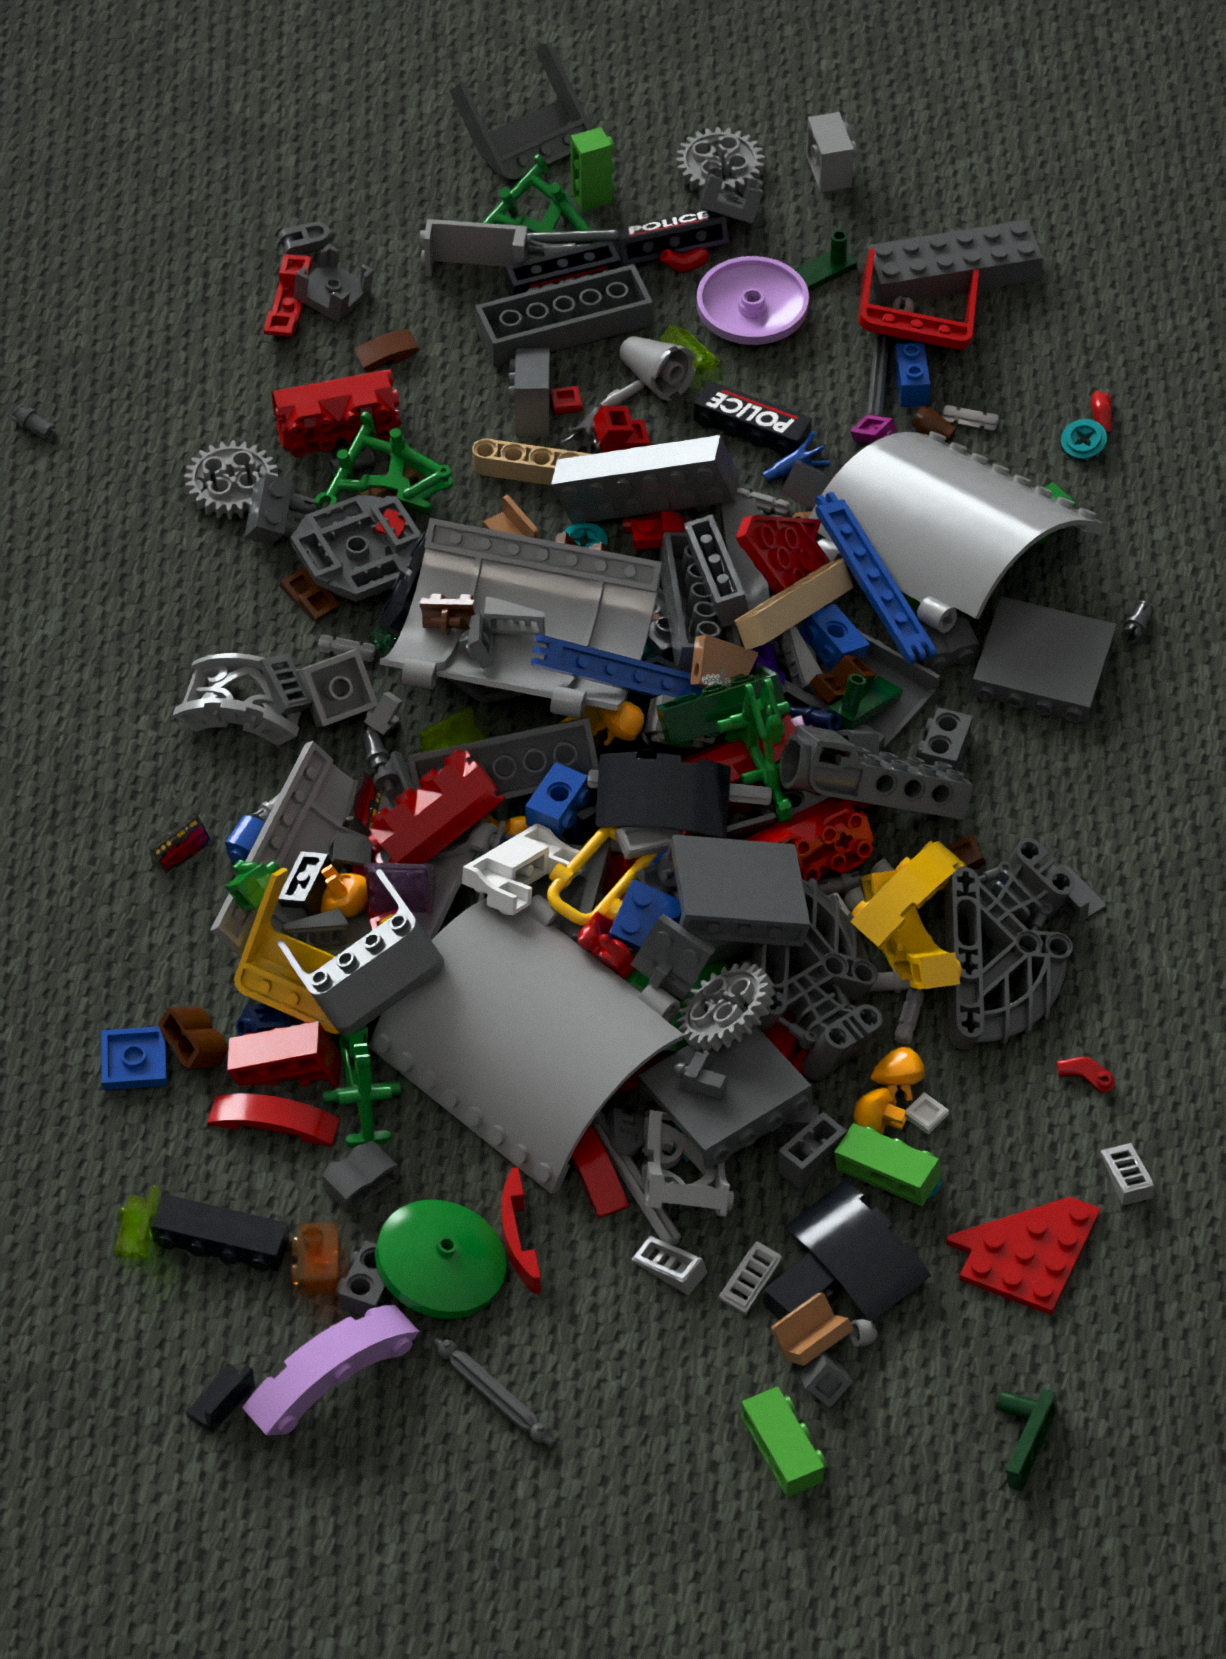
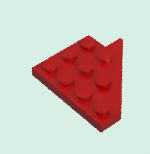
(782, 548)
(1028, 1252)

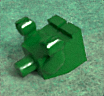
(250, 883)

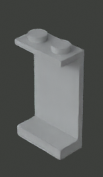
(472, 243)

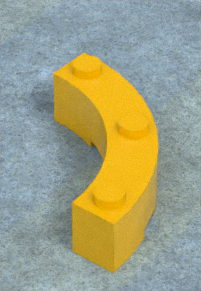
(911, 886)
(912, 949)

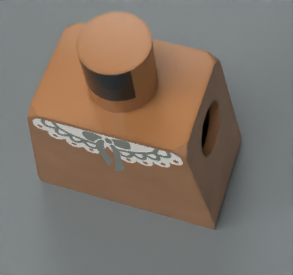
(718, 661)

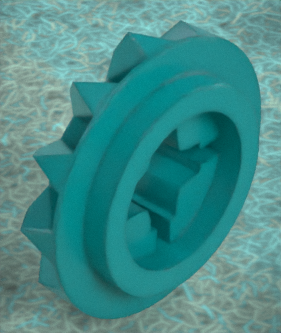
(1087, 429)
(593, 532)

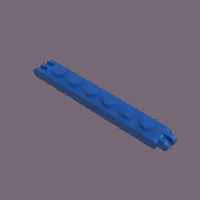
(874, 578)
(611, 669)

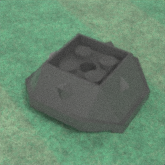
(346, 552)

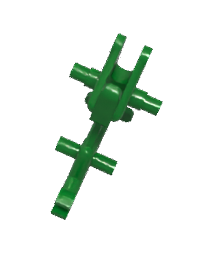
(559, 205)
(401, 456)
(748, 727)
(361, 1088)

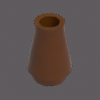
(929, 420)

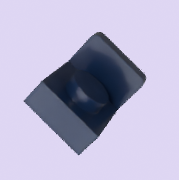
(260, 1018)

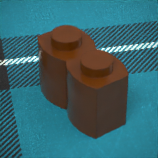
(193, 1037)

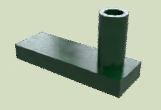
(829, 265)
(864, 700)
(1040, 1416)

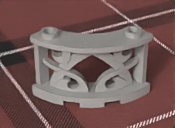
(216, 707)
(666, 1187)

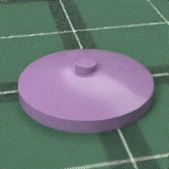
(752, 300)

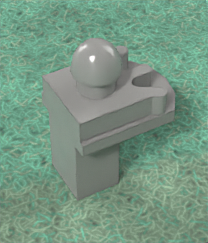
(383, 716)

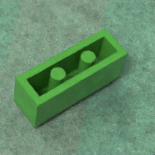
(592, 169)
(888, 1164)
(783, 1441)

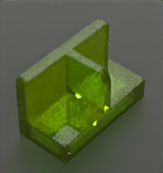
(135, 1229)

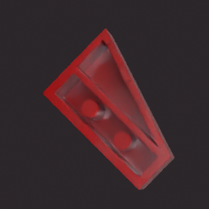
(284, 1054)

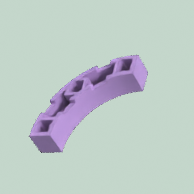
(326, 1362)

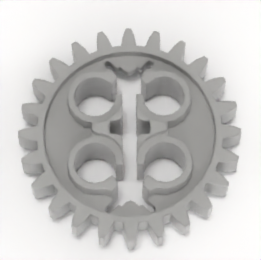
(735, 154)
(230, 477)
(726, 1011)

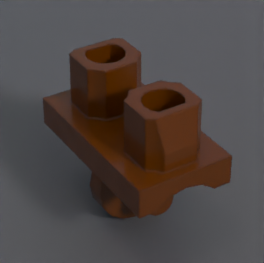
(447, 613)

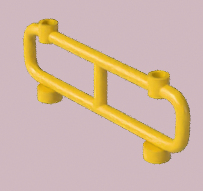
(563, 876)

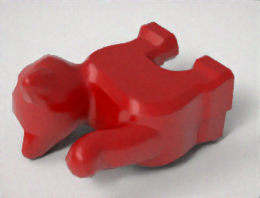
(607, 950)

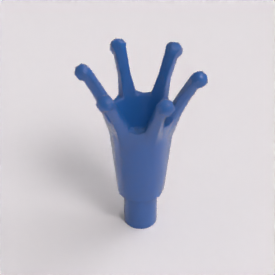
(783, 467)

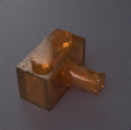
(317, 1258)

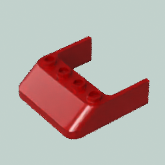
(914, 325)

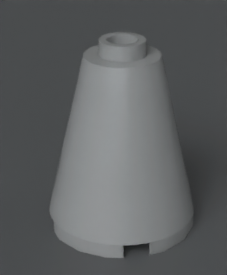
(659, 365)

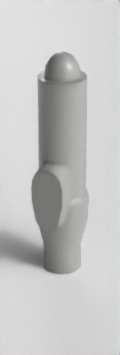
(618, 396)

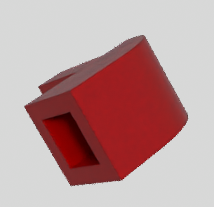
(617, 430)
(649, 533)

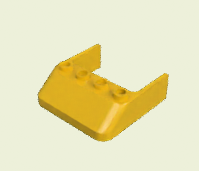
(267, 973)

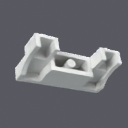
(516, 864)

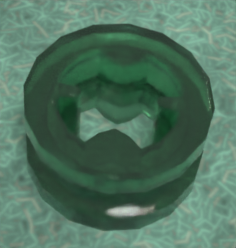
(383, 639)

